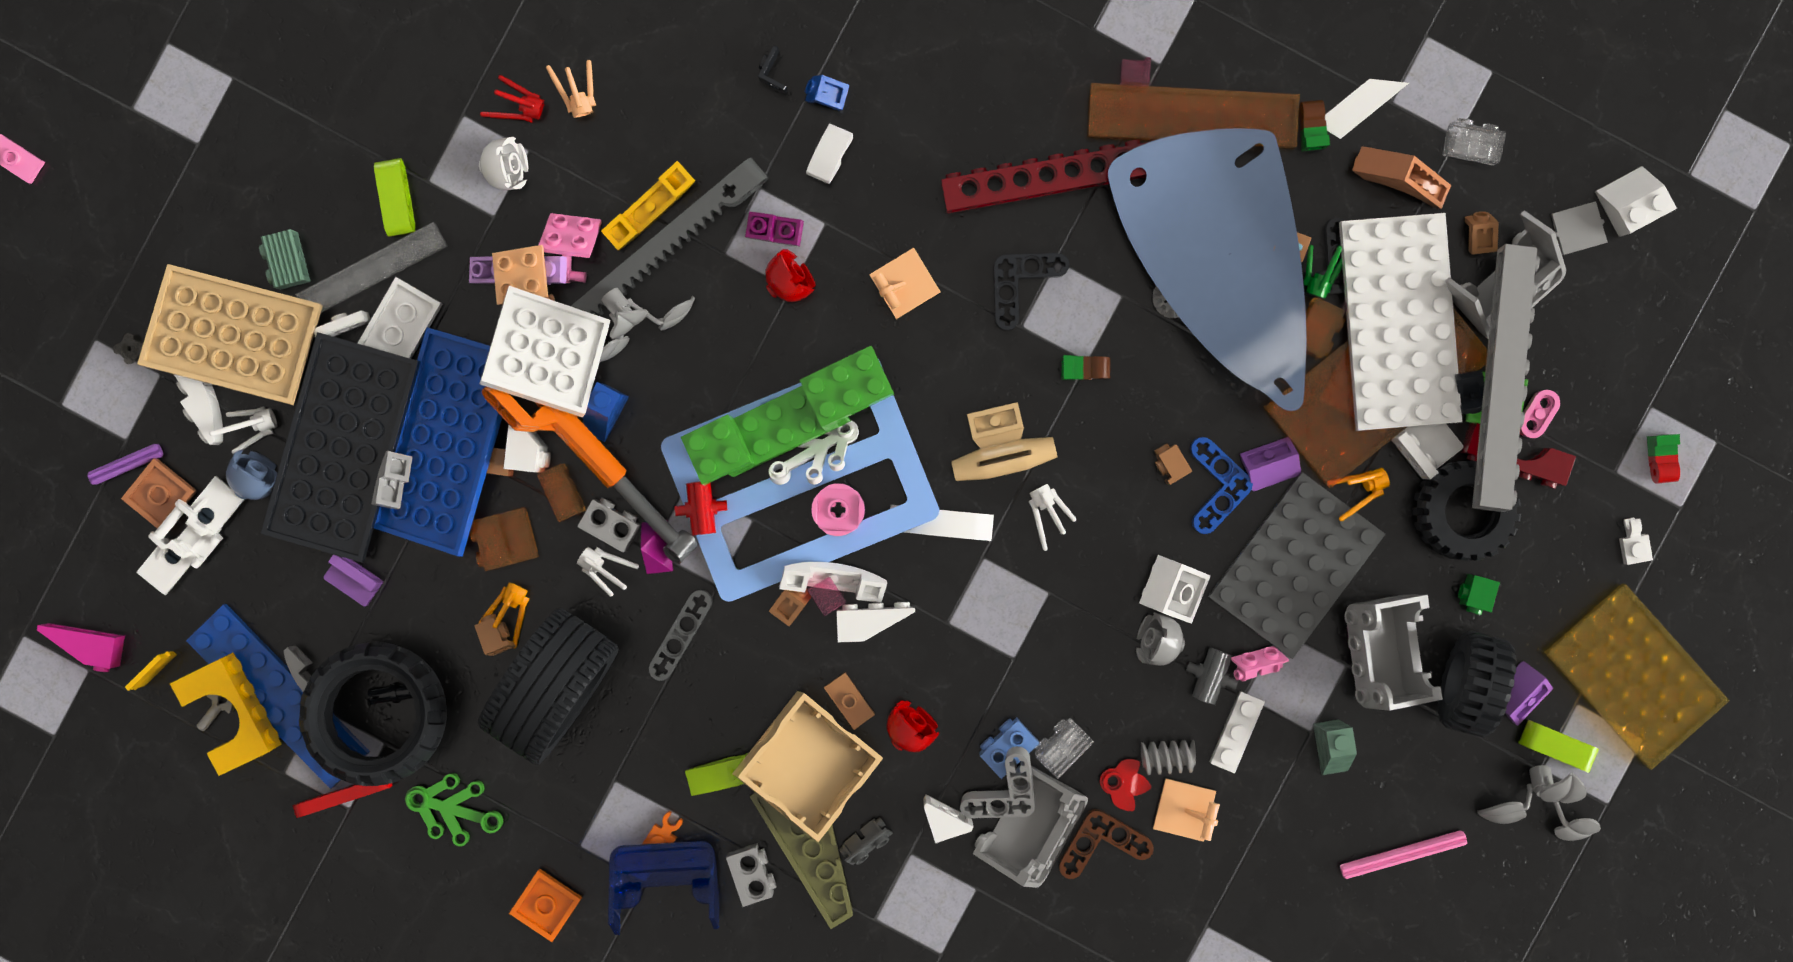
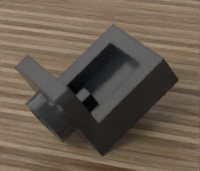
(1471, 389)

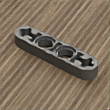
(681, 635)

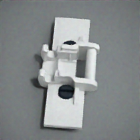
(196, 542)

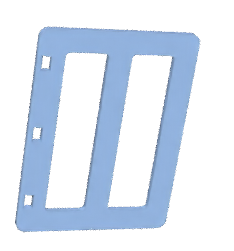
(891, 442)

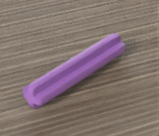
(125, 464)

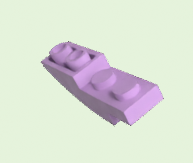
(483, 273)

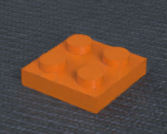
(545, 905)

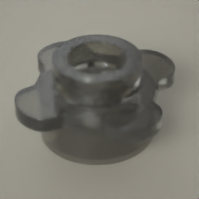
(121, 348)

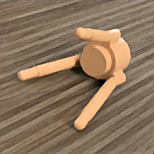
(580, 103)

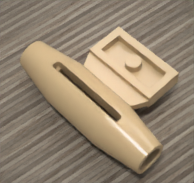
(1001, 448)

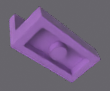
(1271, 463)
(352, 579)
(1528, 691)

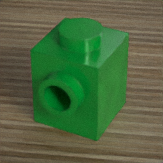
(1478, 594)

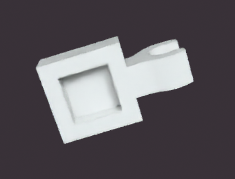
(1636, 546)

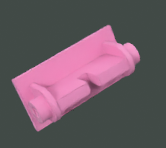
(1265, 660)

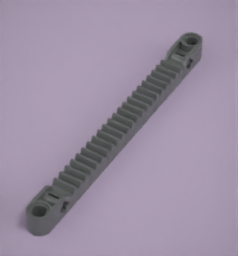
(746, 180)

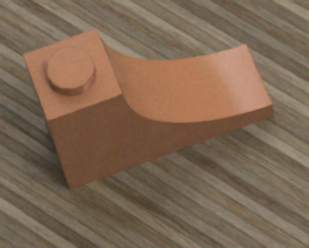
(1402, 173)

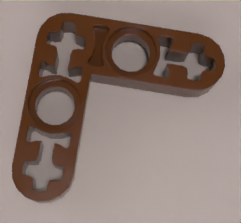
(1095, 835)

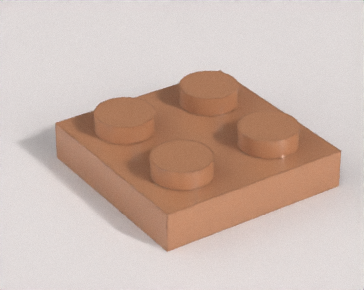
(157, 491)

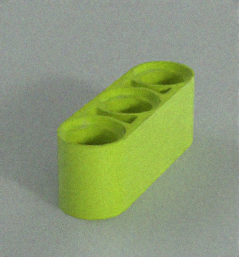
(394, 197)
(1558, 746)

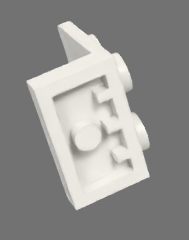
(1427, 447)

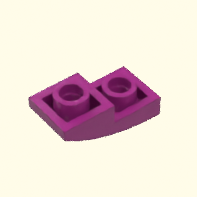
(774, 229)

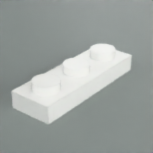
(1237, 732)

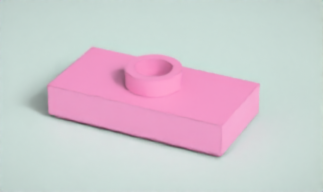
(19, 160)

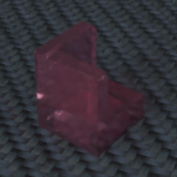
(1135, 72)
(827, 596)

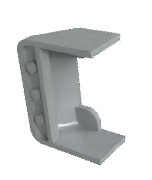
(1477, 301)

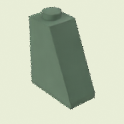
(1335, 746)

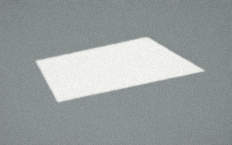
(1360, 105)

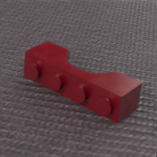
(1549, 465)

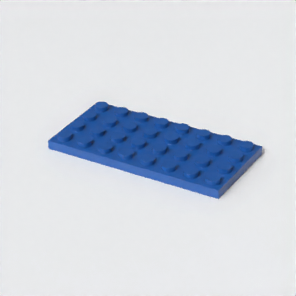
(451, 443)

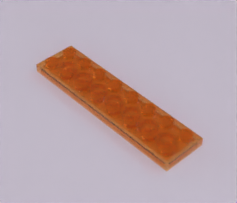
(1169, 111)

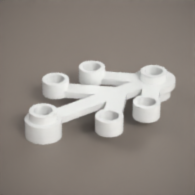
(818, 450)

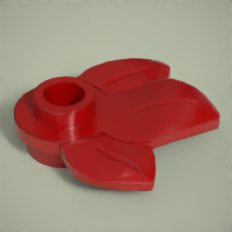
(1128, 784)

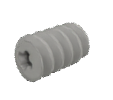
(1168, 757)

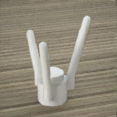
(262, 420)
(1044, 499)
(592, 563)

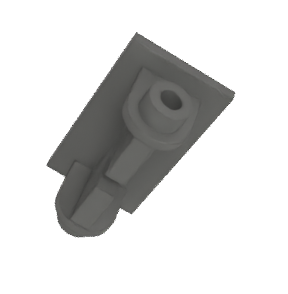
(874, 837)

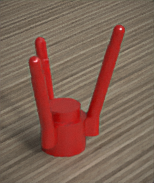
(530, 106)

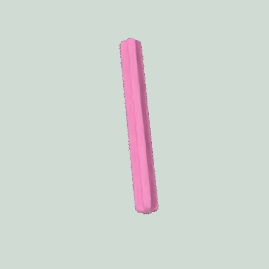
(1403, 854)

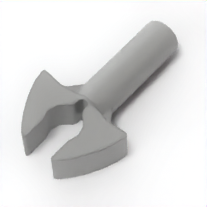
(213, 711)

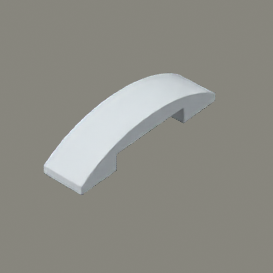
(957, 525)
(846, 578)

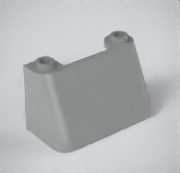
(1031, 844)

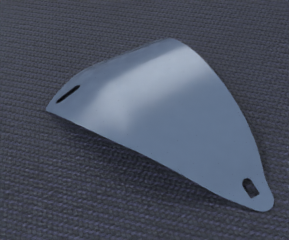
(1210, 248)

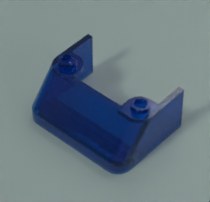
(662, 865)

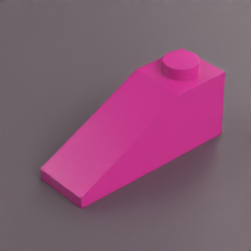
(87, 646)

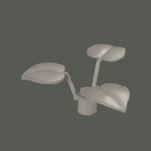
(625, 319)
(1566, 791)

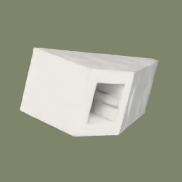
(860, 624)

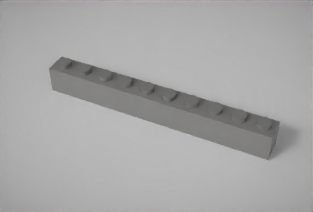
(1505, 378)

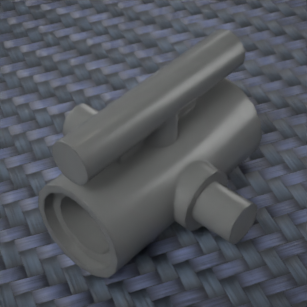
(1212, 676)

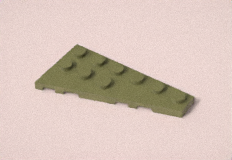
(813, 861)

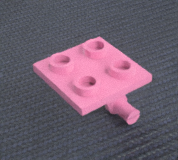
(570, 238)

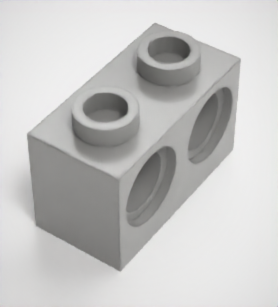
(607, 530)
(745, 875)

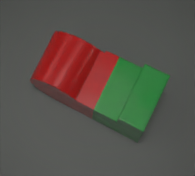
(1664, 458)

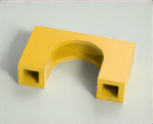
(255, 731)

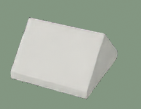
(945, 820)

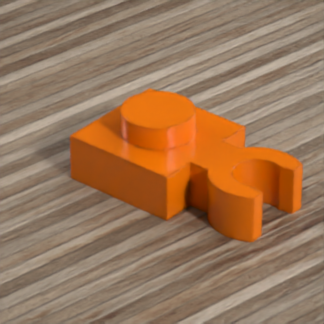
(663, 834)

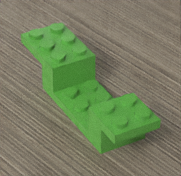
(789, 420)

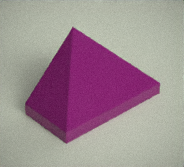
(652, 551)

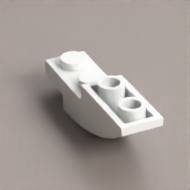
(201, 408)

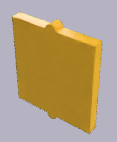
(150, 670)

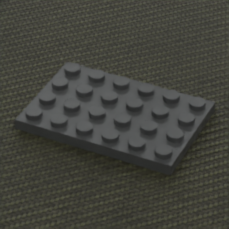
(1296, 565)

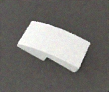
(828, 153)

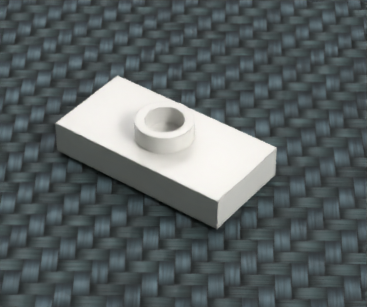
(343, 323)

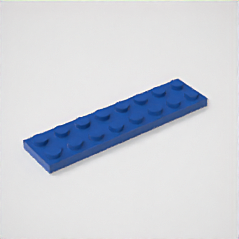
(271, 680)

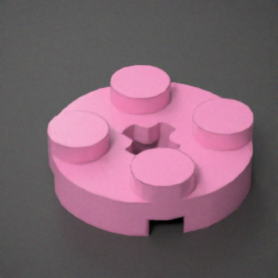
(827, 520)

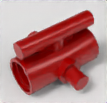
(700, 508)

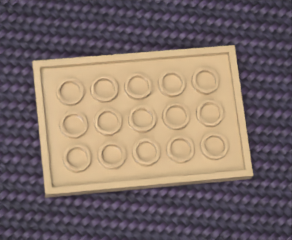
(230, 334)

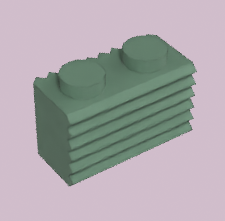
(284, 259)

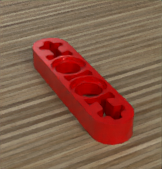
(335, 798)

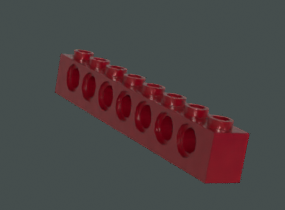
(957, 201)

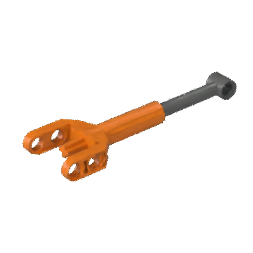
(596, 458)

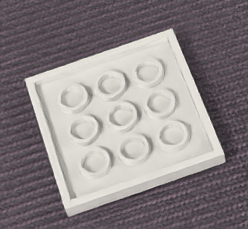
(545, 352)

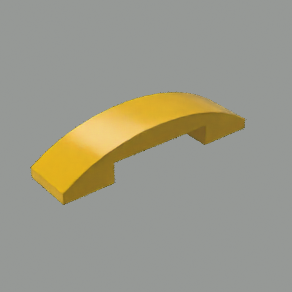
(649, 206)

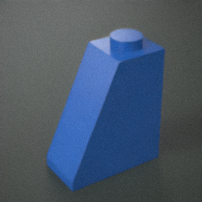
(603, 410)

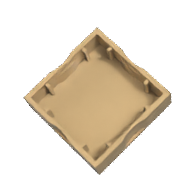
(807, 766)

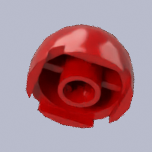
(787, 278)
(910, 728)

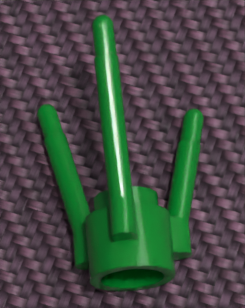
(1321, 284)

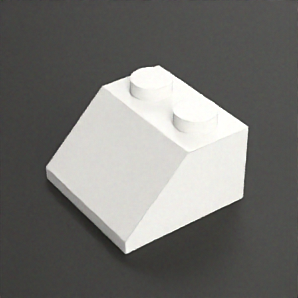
(1635, 201)
(525, 452)
(1174, 589)

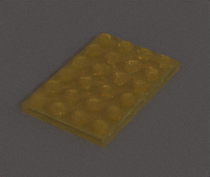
(1637, 676)

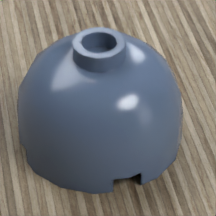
(251, 475)

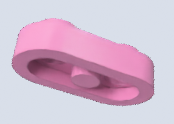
(1538, 415)

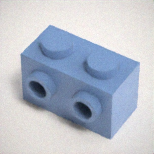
(1012, 734)

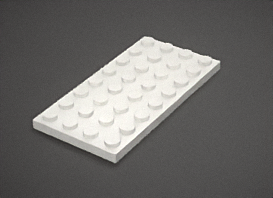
(1400, 321)

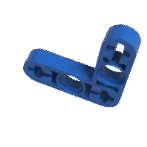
(1226, 479)

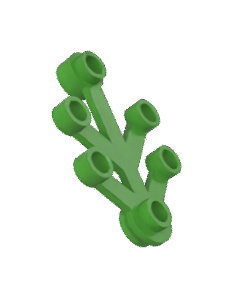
(449, 808)

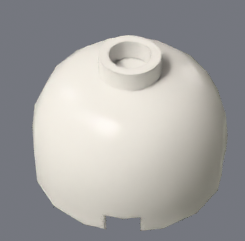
(504, 164)

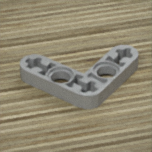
(1015, 793)

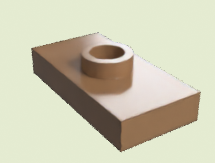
(849, 700)

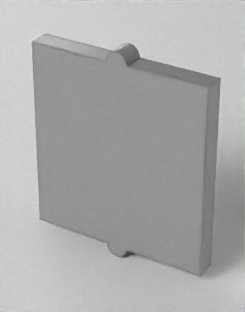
(1579, 228)

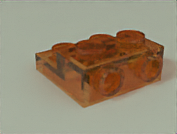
(504, 539)

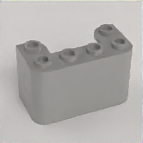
(1388, 653)

